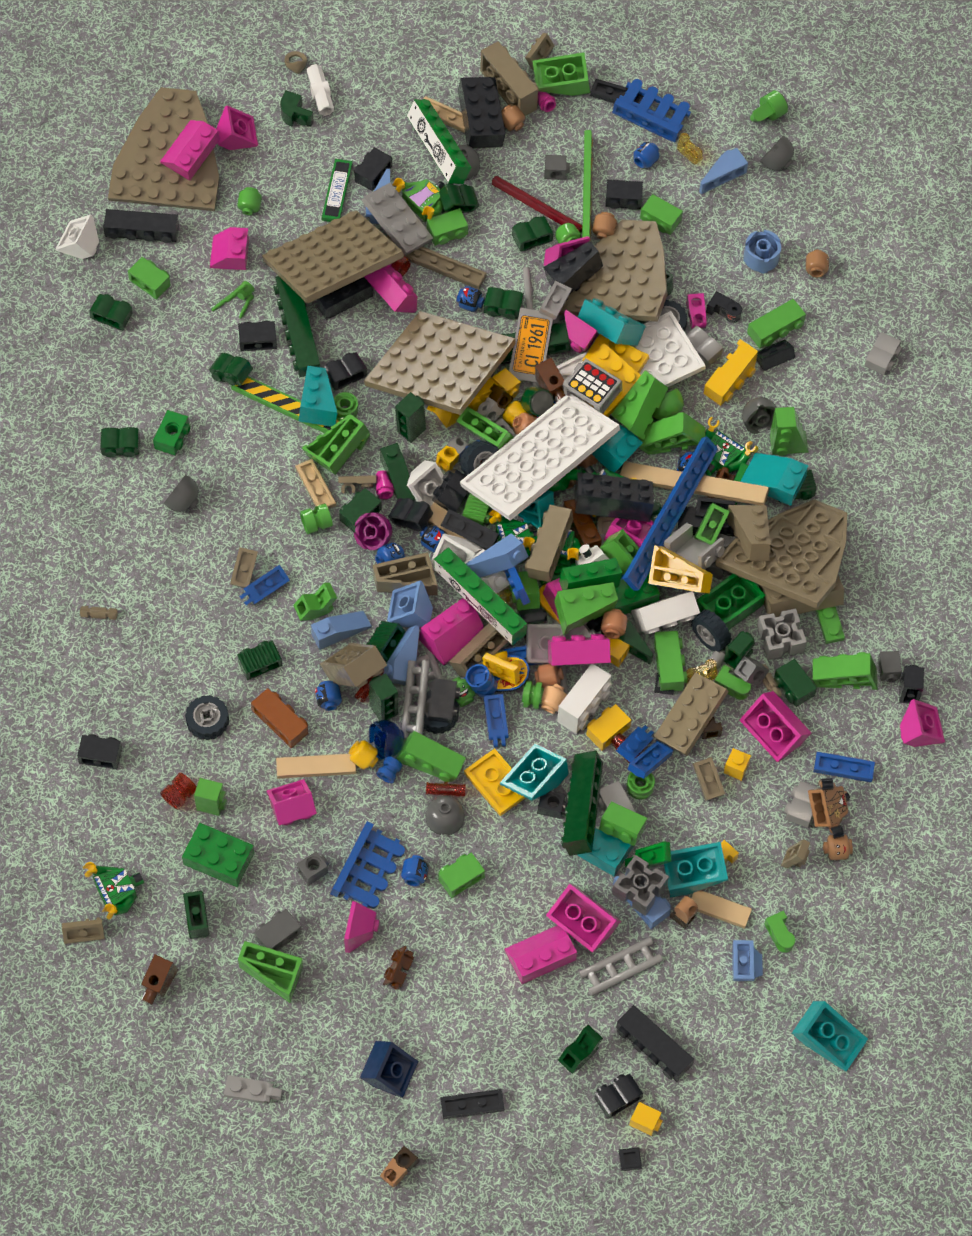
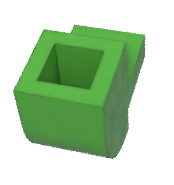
(316, 605)

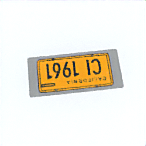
(531, 334)

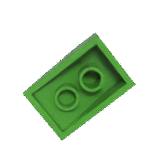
(562, 74)

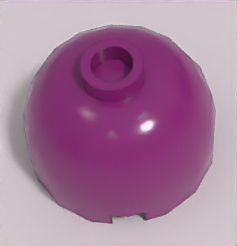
(372, 531)

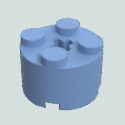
(762, 251)

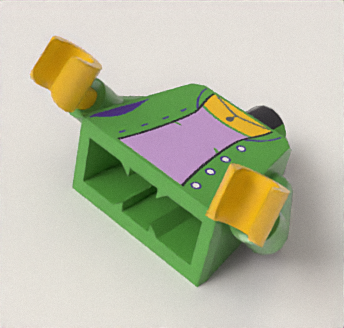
(421, 197)

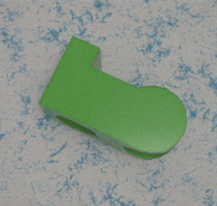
(737, 687)
(779, 933)

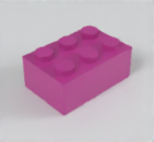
(579, 650)

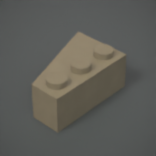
(752, 530)
(405, 571)

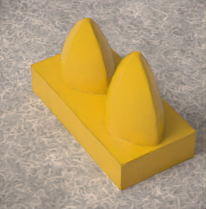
(501, 668)

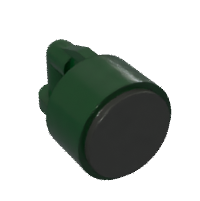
(536, 400)

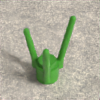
(243, 292)

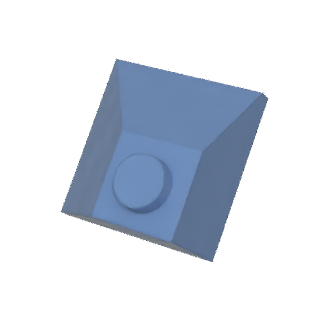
(410, 606)

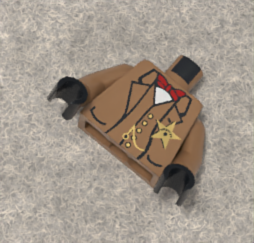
(829, 806)

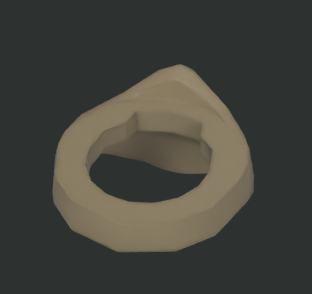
(297, 66)

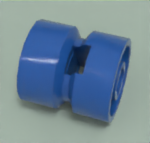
(481, 680)

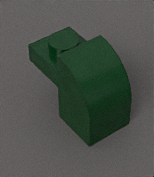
(292, 111)
(581, 1049)

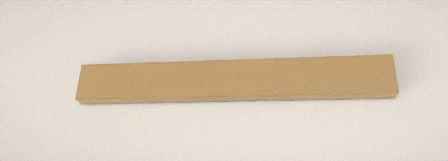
(707, 486)

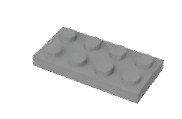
(397, 219)

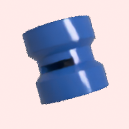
(389, 770)

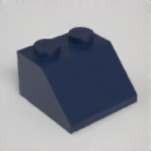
(389, 1068)

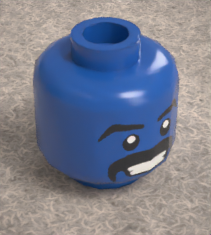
(389, 552)

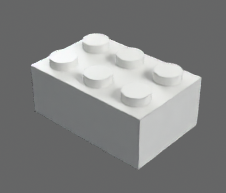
(666, 613)
(584, 699)

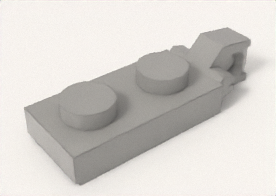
(251, 1090)

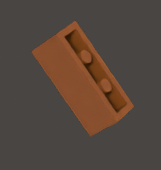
(280, 717)

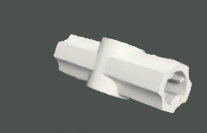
(320, 90)

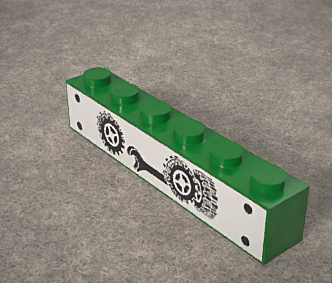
(438, 141)
(480, 596)

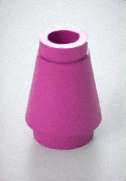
(546, 101)
(384, 487)

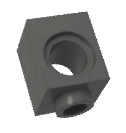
(556, 167)
(889, 666)
(751, 671)
(309, 875)

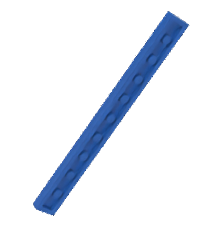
(670, 512)

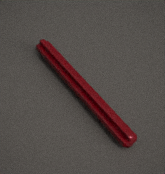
(534, 203)

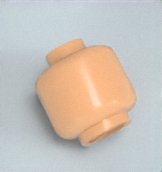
(552, 698)

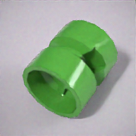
(316, 518)

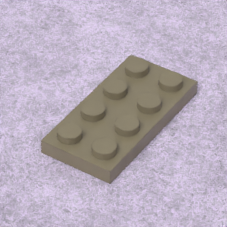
(691, 714)

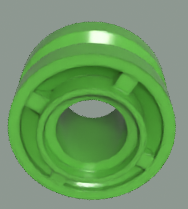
(346, 399)
(532, 694)
(640, 792)

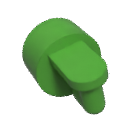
(772, 106)

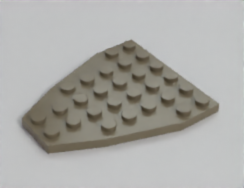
(137, 169)
(631, 273)
(803, 553)

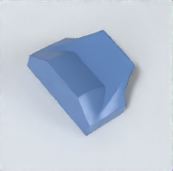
(746, 961)

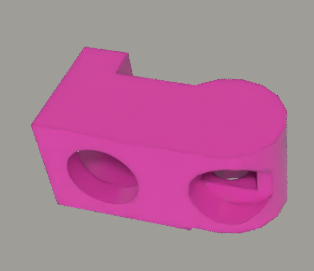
(696, 310)

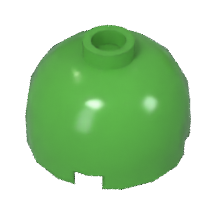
(670, 405)

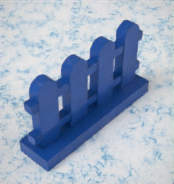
(645, 117)
(367, 856)

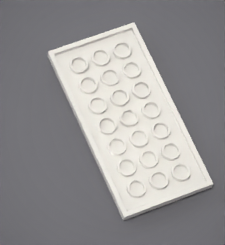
(669, 352)
(539, 456)

